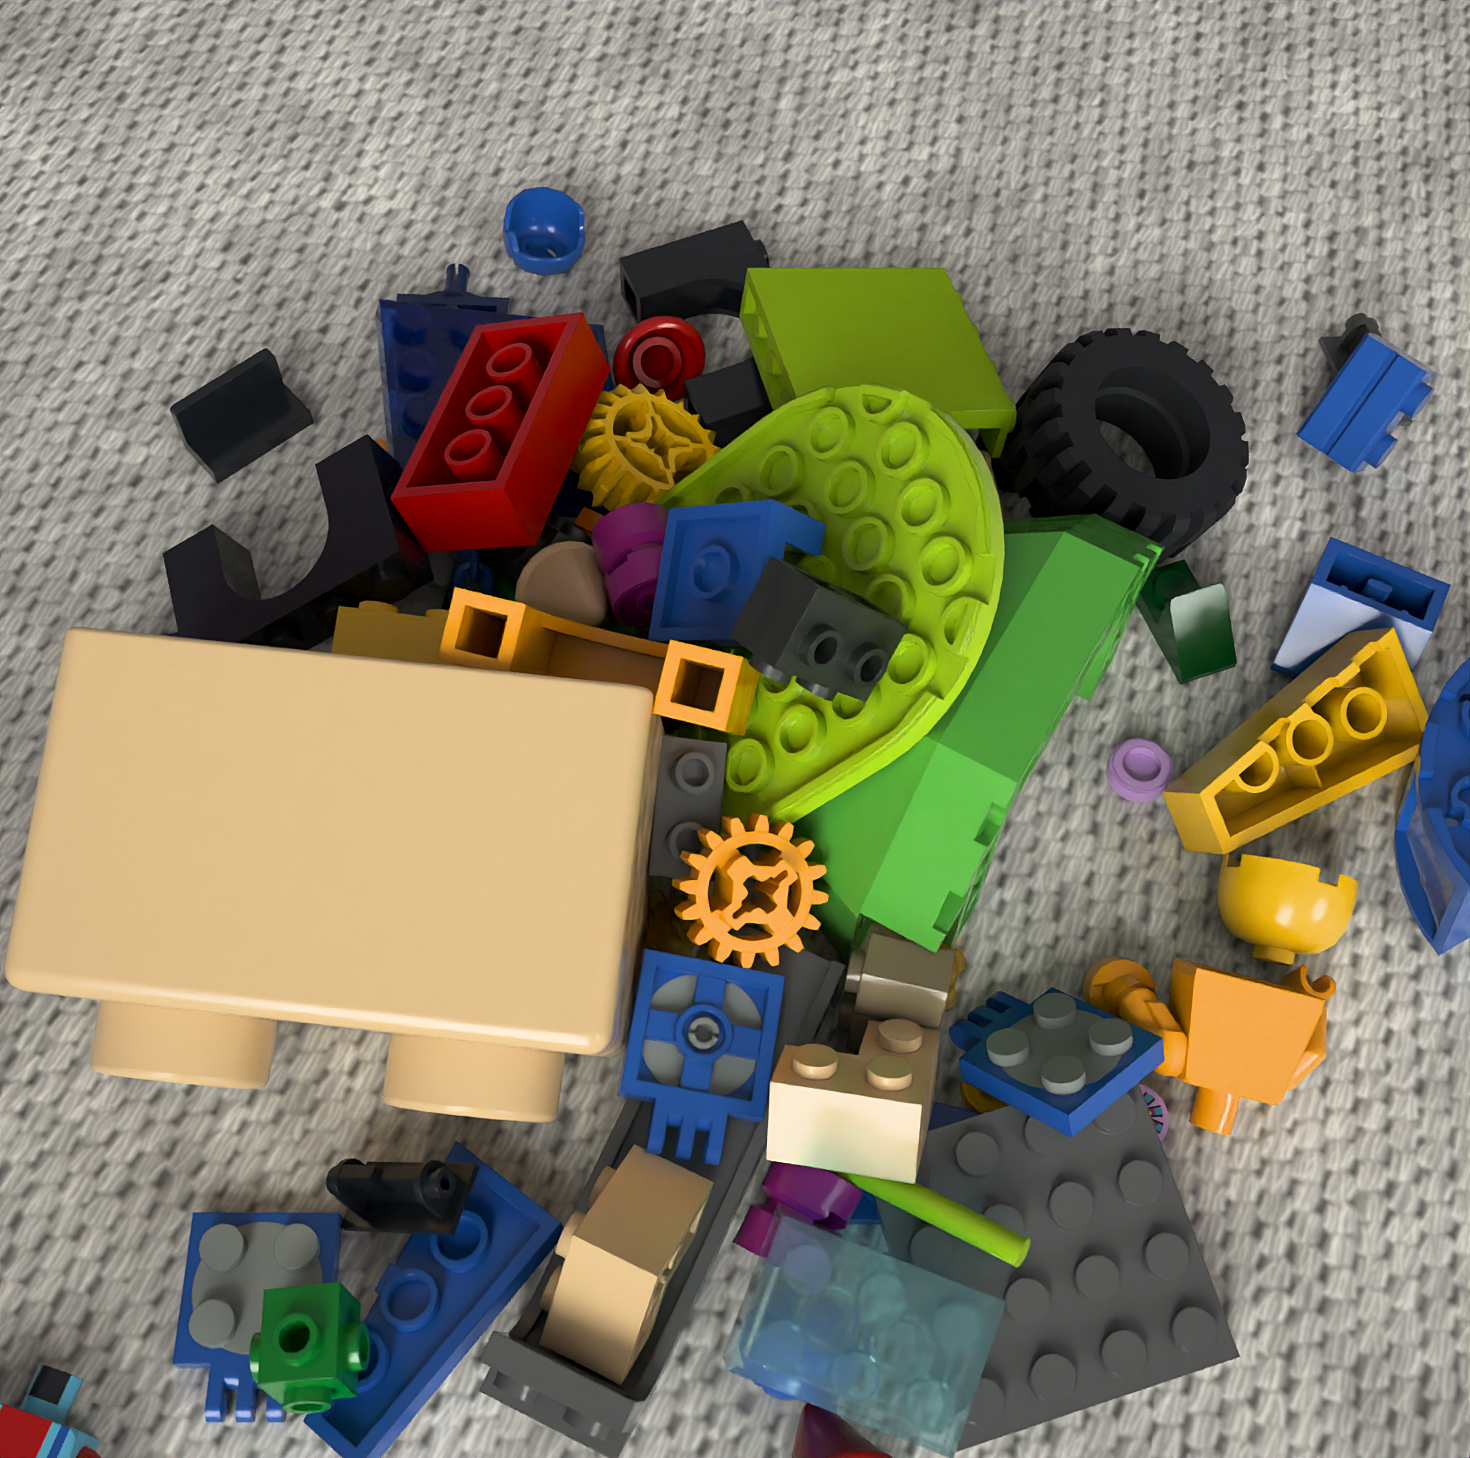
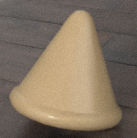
(566, 584)

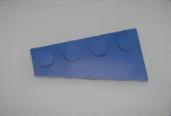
(437, 1308)

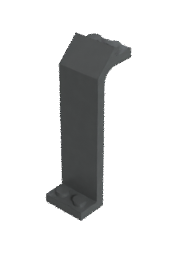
(576, 1398)

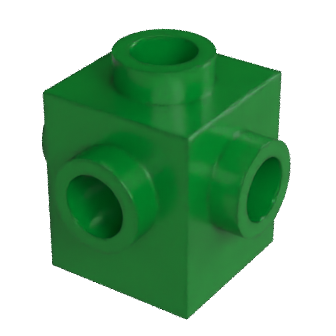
(309, 1346)

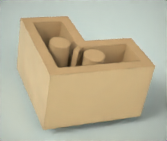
(856, 1110)
(621, 1261)

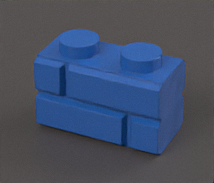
(1367, 403)

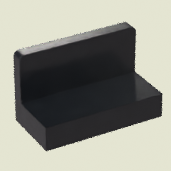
(239, 416)

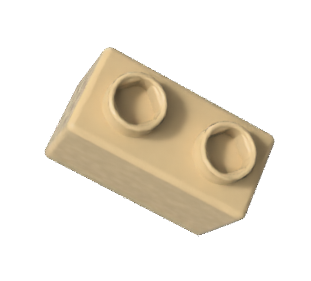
(339, 851)

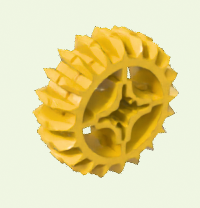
(638, 447)

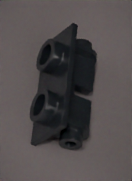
(402, 1195)

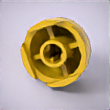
(1283, 906)

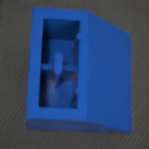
(1359, 593)

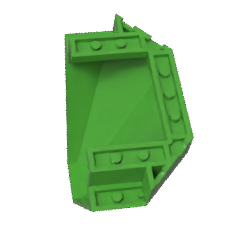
(925, 828)

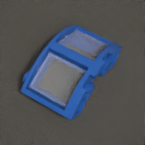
(1435, 821)

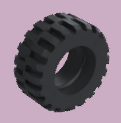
(1160, 402)

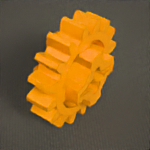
(774, 875)

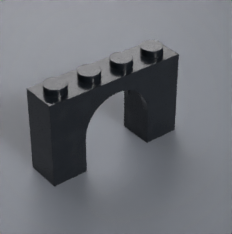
(696, 279)
(365, 558)

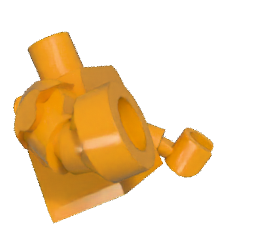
(1221, 1029)

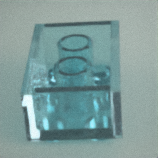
(863, 1333)

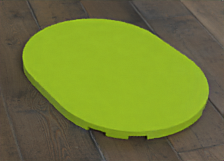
(907, 529)

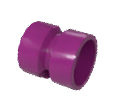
(629, 556)
(803, 1192)

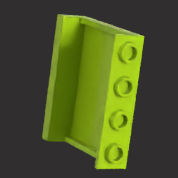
(876, 328)

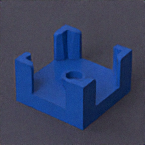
(715, 561)

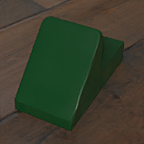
(1188, 621)

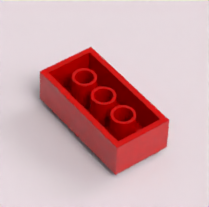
(503, 435)

